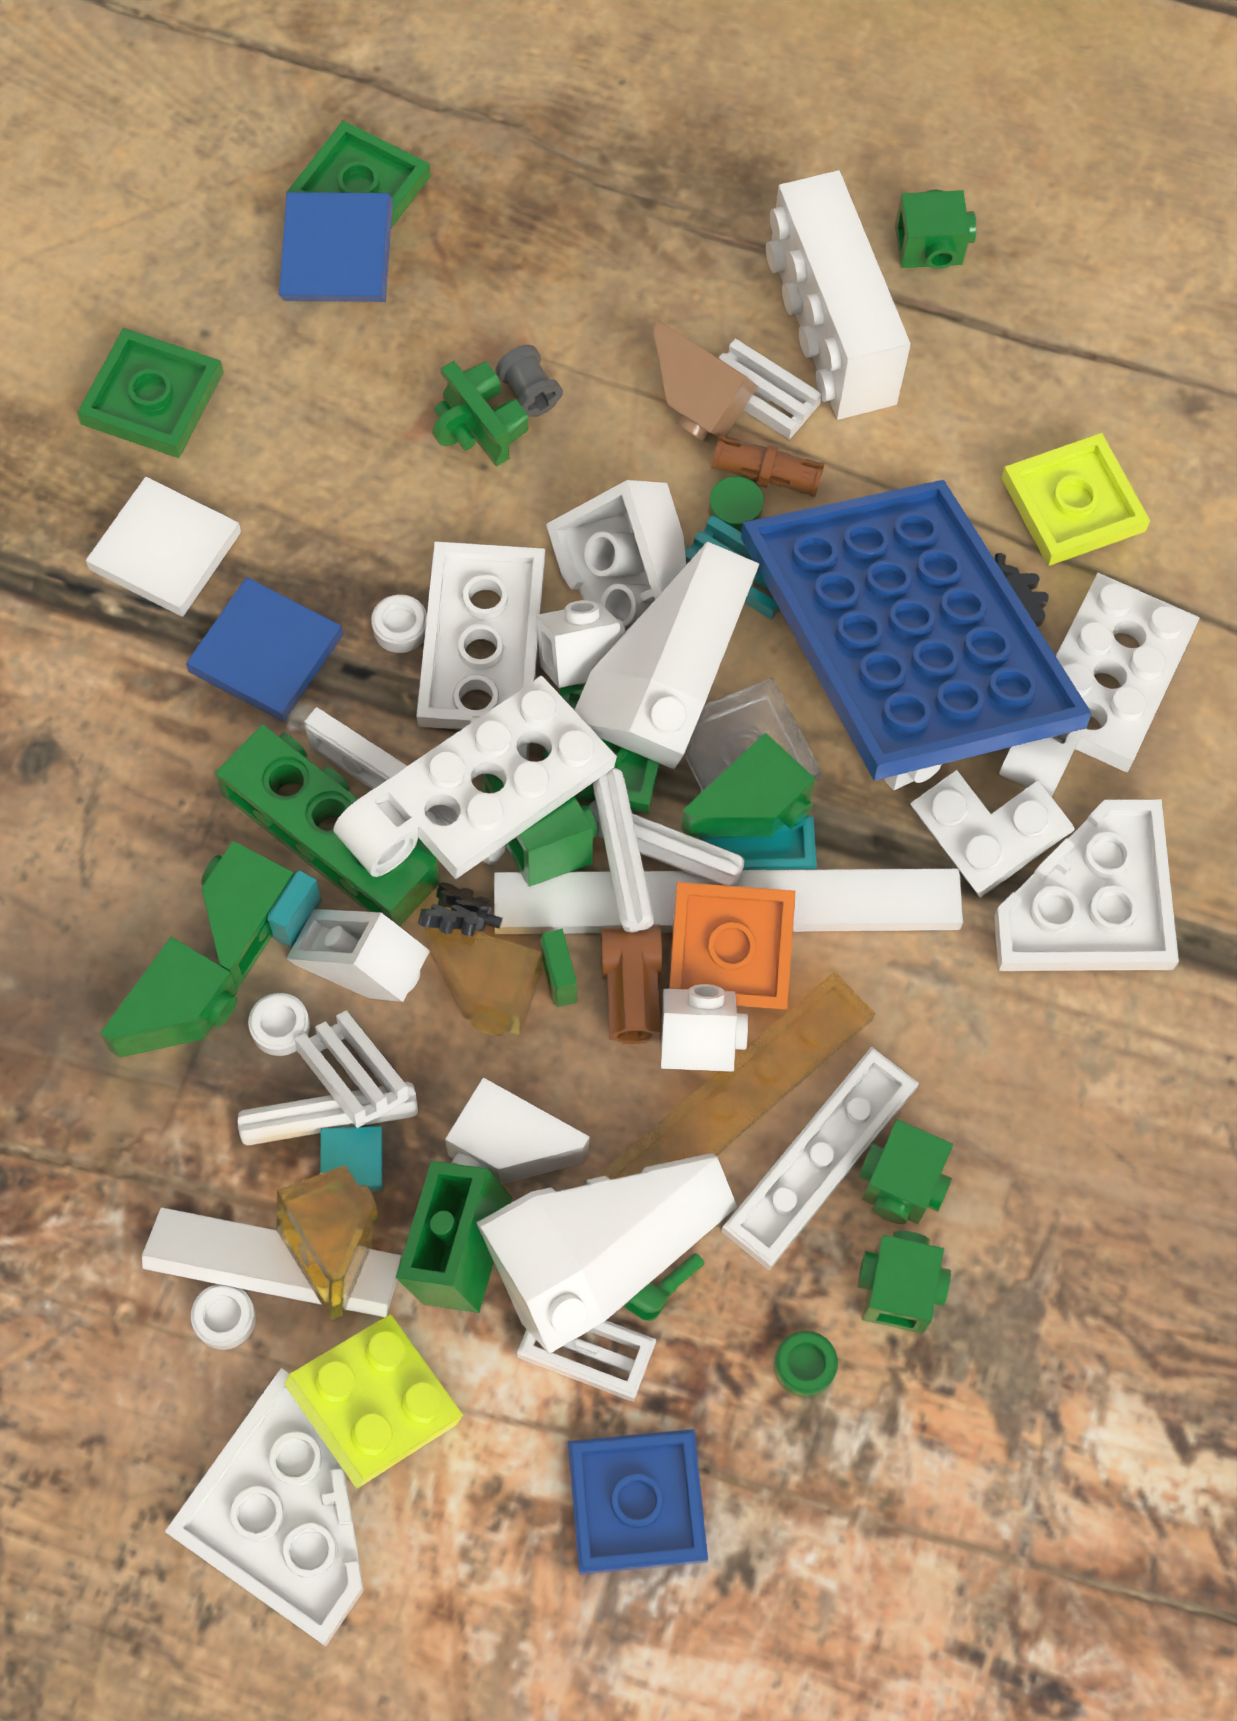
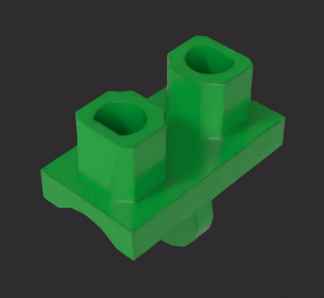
(469, 418)

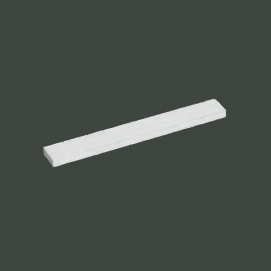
(822, 899)

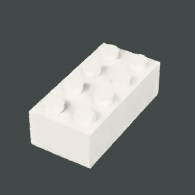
(837, 295)

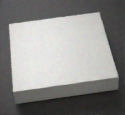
(163, 546)

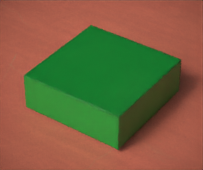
(558, 968)

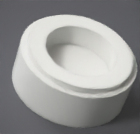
(399, 623)
(276, 1022)
(223, 1316)

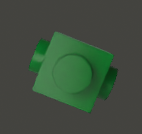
(934, 229)
(906, 1174)
(903, 1281)

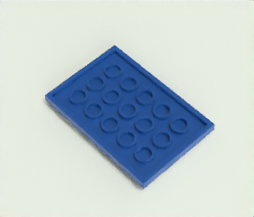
(913, 629)

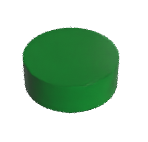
(736, 501)
(805, 1363)

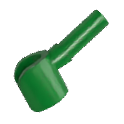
(652, 1298)

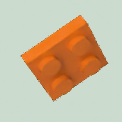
(734, 941)

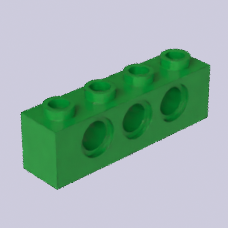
(269, 762)

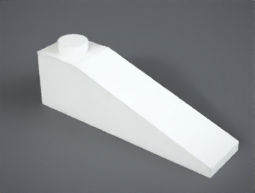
(621, 547)
(663, 667)
(594, 1246)

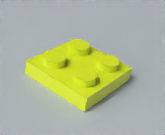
(1075, 499)
(373, 1400)

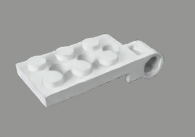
(455, 622)
(1141, 671)
(390, 818)

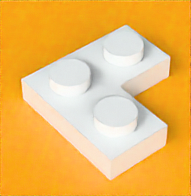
(989, 845)

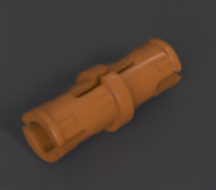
(767, 465)

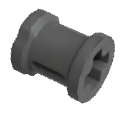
(528, 380)

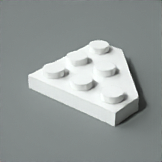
(1096, 899)
(278, 1517)

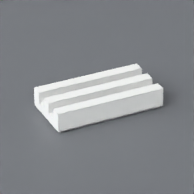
(773, 385)
(331, 1038)
(588, 1375)

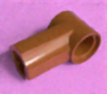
(632, 971)

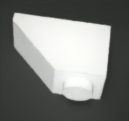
(360, 953)
(512, 1137)

